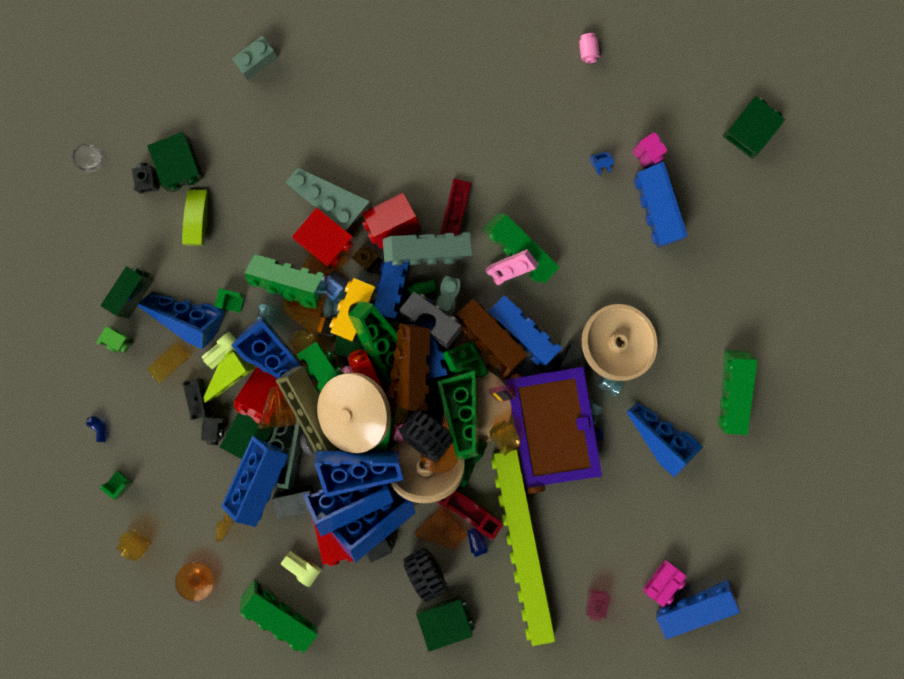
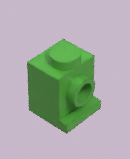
(114, 339)

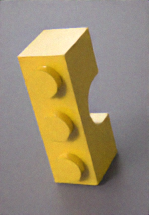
(356, 292)

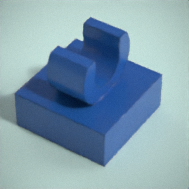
(602, 160)

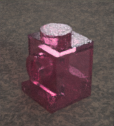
(594, 598)

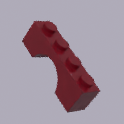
(473, 513)

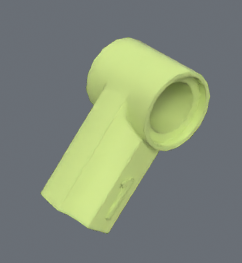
(217, 353)
(304, 570)

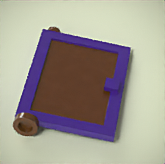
(554, 428)

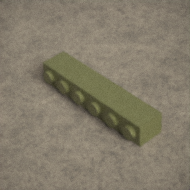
(303, 401)

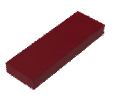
(456, 207)

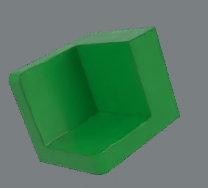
(229, 300)
(116, 485)

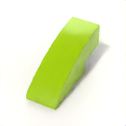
(195, 218)

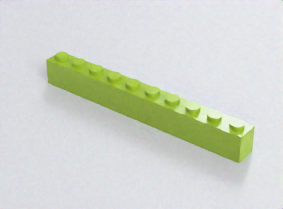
(524, 548)

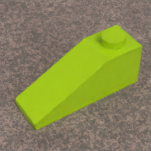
(227, 374)

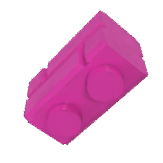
(650, 151)
(665, 583)

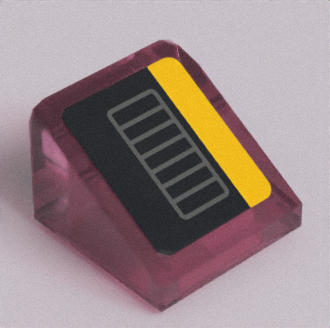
(503, 393)

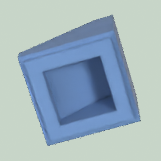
(334, 285)

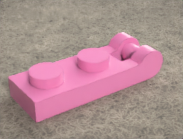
(512, 267)

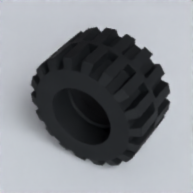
(426, 436)
(425, 574)

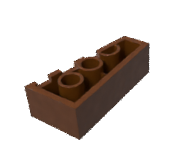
(491, 338)
(410, 368)

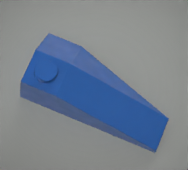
(189, 321)
(266, 349)
(668, 445)

